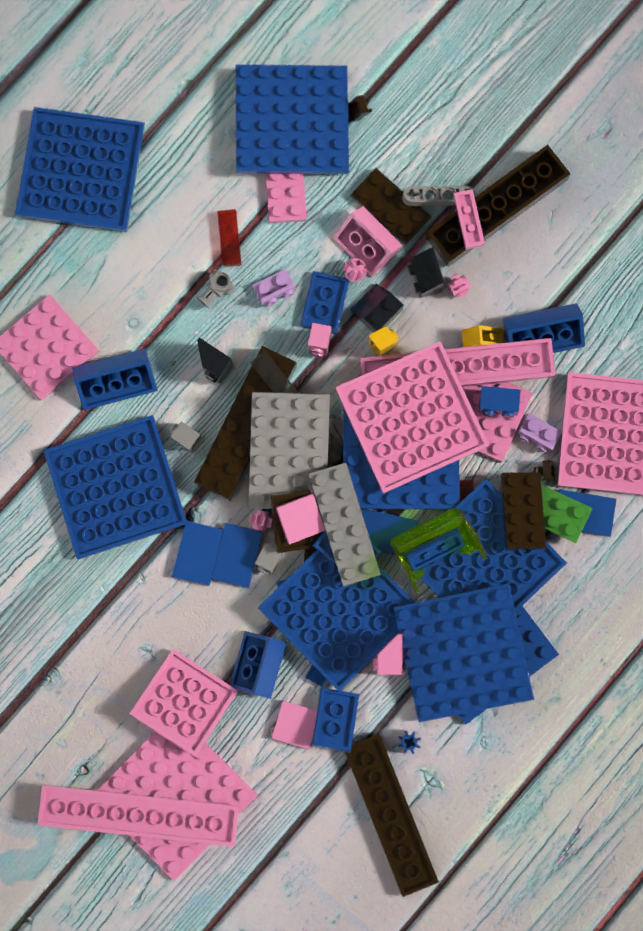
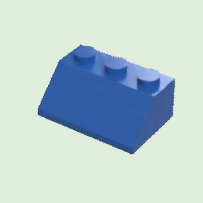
(257, 664)

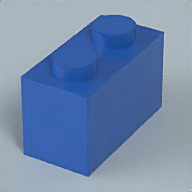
(499, 401)

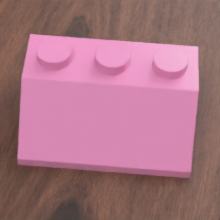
(367, 240)
(389, 658)

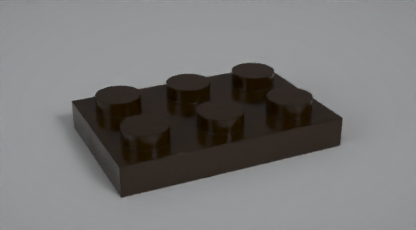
(280, 538)

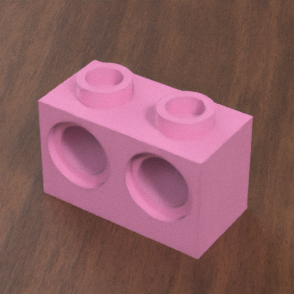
(319, 340)

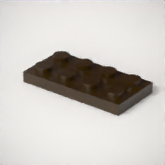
(385, 204)
(523, 511)

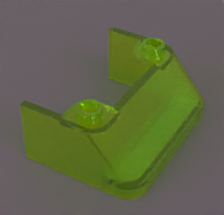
(430, 530)

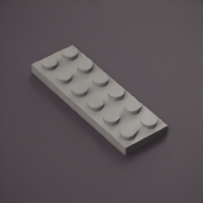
(344, 524)

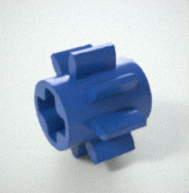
(407, 737)

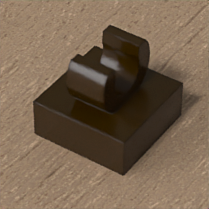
(359, 108)
(547, 470)

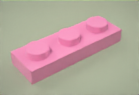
(469, 219)

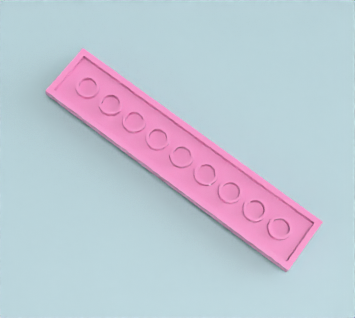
(489, 362)
(138, 815)

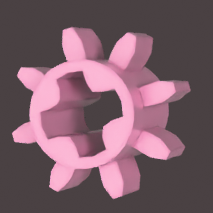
(354, 269)
(458, 286)
(260, 521)

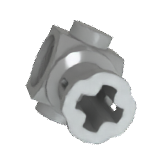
(214, 289)

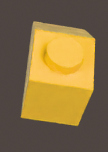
(482, 335)
(382, 341)

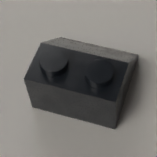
(426, 273)
(377, 308)
(214, 362)

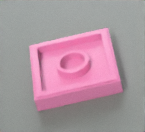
(300, 518)
(295, 725)

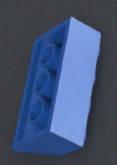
(560, 324)
(114, 379)

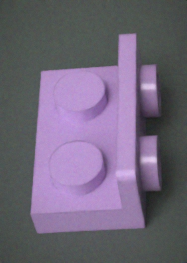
(274, 287)
(539, 433)

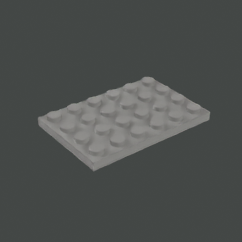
(286, 443)

